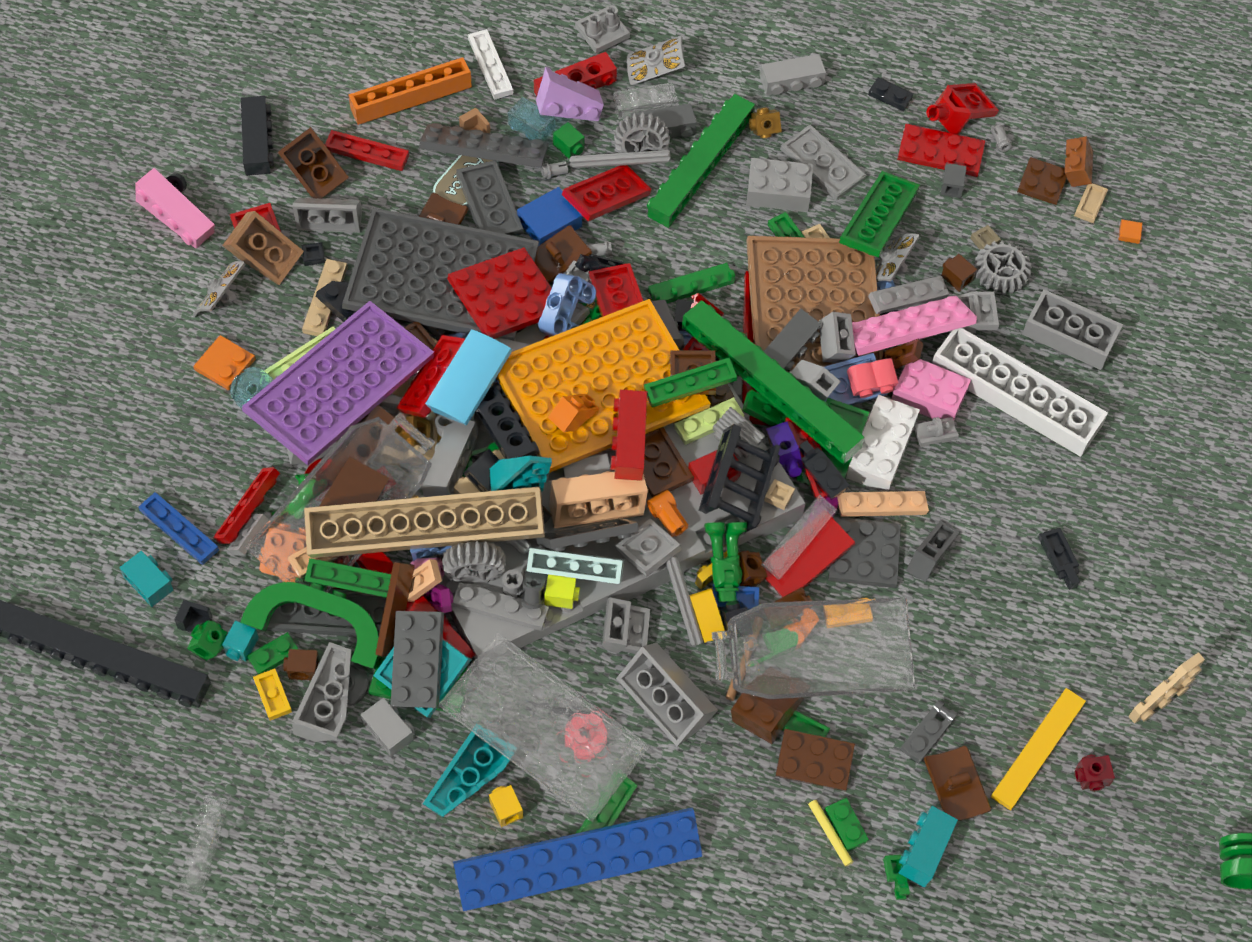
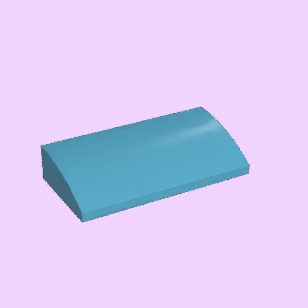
(468, 377)

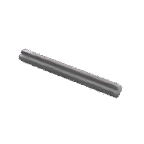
(618, 159)

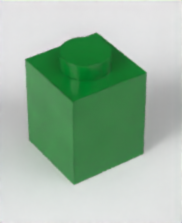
(569, 140)

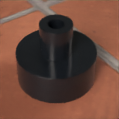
(177, 181)

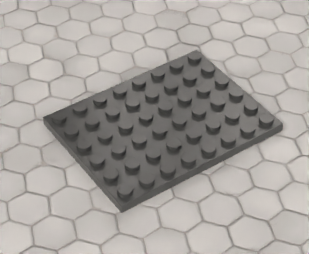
(408, 263)

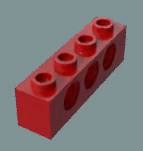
(594, 72)

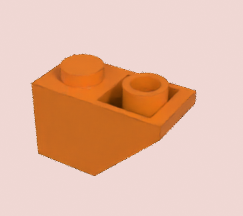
(573, 411)

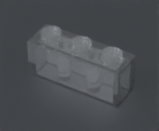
(643, 99)

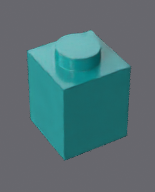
(240, 641)

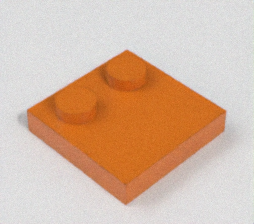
(224, 362)

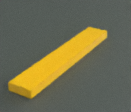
(1038, 749)

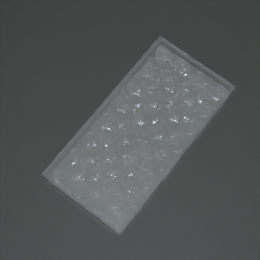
(544, 726)

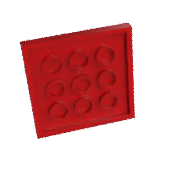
(502, 292)

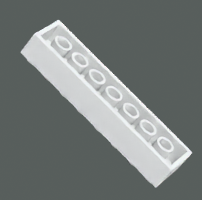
(1021, 391)

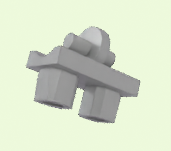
(936, 431)

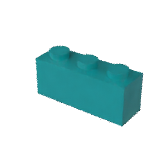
(927, 846)

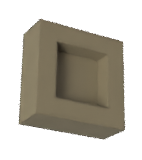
(984, 236)

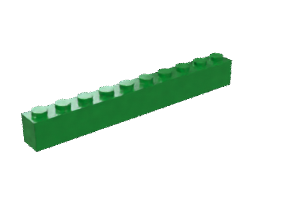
(773, 382)

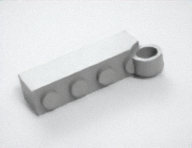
(450, 456)

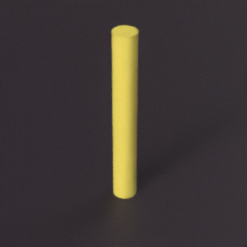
(831, 833)

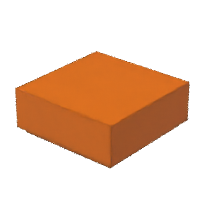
(1130, 231)

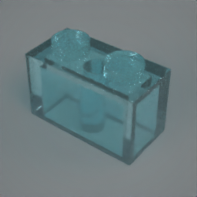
(526, 119)

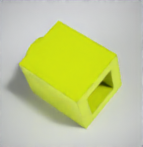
(561, 591)

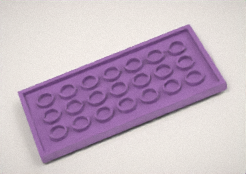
(338, 382)

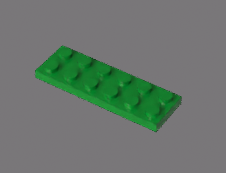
(879, 214)

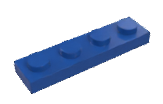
(178, 528)

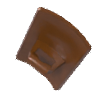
(443, 210)
(559, 252)
(957, 784)

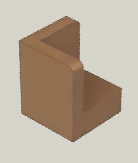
(474, 121)

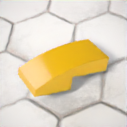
(706, 613)

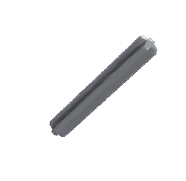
(684, 601)

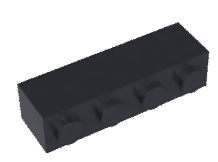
(255, 135)

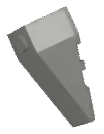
(326, 699)

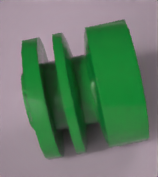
(1237, 858)

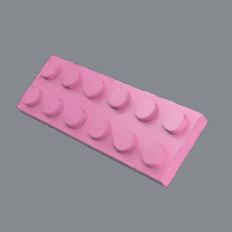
(911, 324)

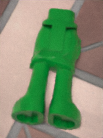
(727, 570)

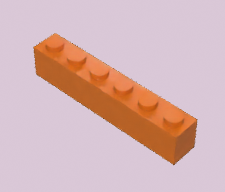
(410, 90)

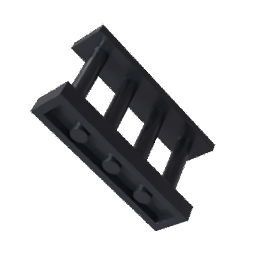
(718, 477)

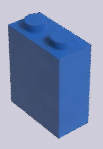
(548, 216)

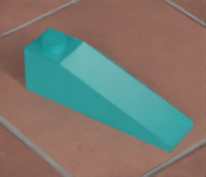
(520, 473)

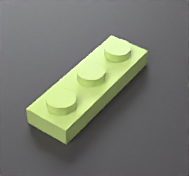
(703, 422)

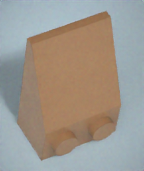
(263, 247)

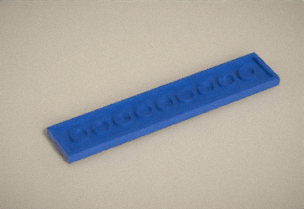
(577, 859)

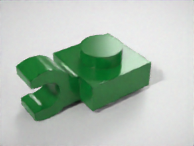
(892, 868)

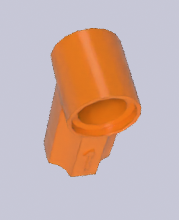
(665, 508)

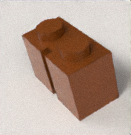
(1079, 161)

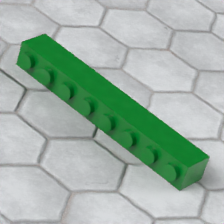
(700, 161)

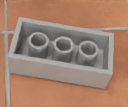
(1072, 329)

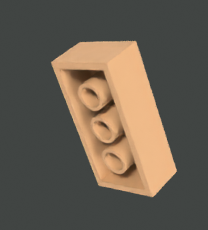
(595, 499)

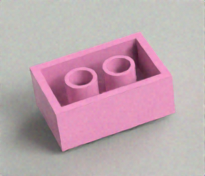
(931, 389)

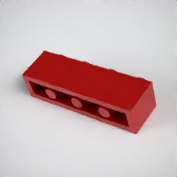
(630, 435)

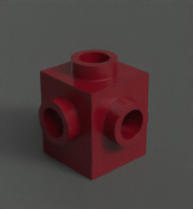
(1094, 772)

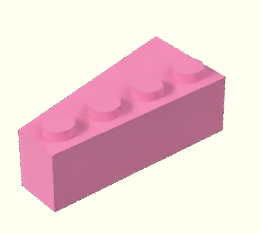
(173, 208)

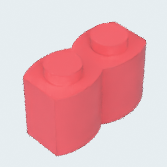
(872, 377)

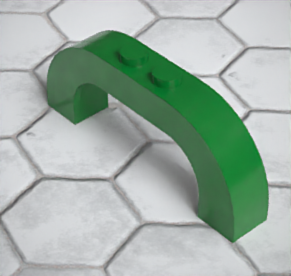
(272, 597)

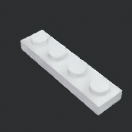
(490, 64)

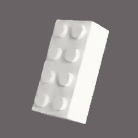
(883, 444)

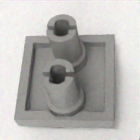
(602, 29)

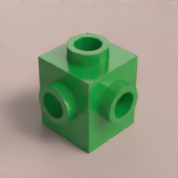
(207, 640)

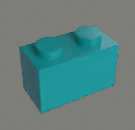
(147, 578)

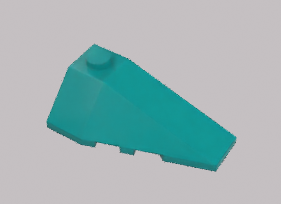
(468, 772)

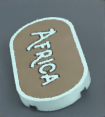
(448, 184)

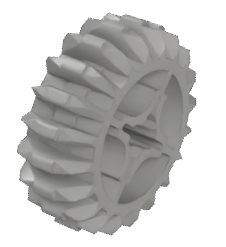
(638, 135)
(1006, 259)
(474, 562)

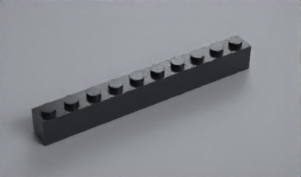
(103, 655)

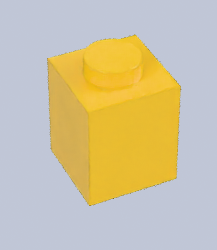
(505, 805)

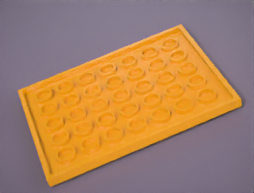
(598, 361)

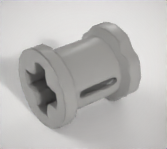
(515, 577)

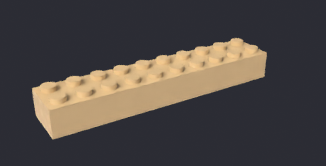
(424, 522)

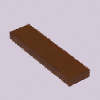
(396, 601)

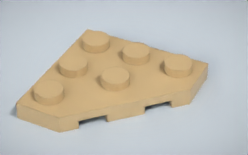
(1162, 694)

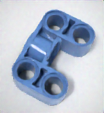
(562, 302)

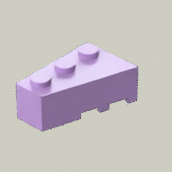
(568, 98)

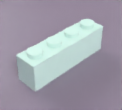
(575, 565)

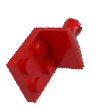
(959, 104)

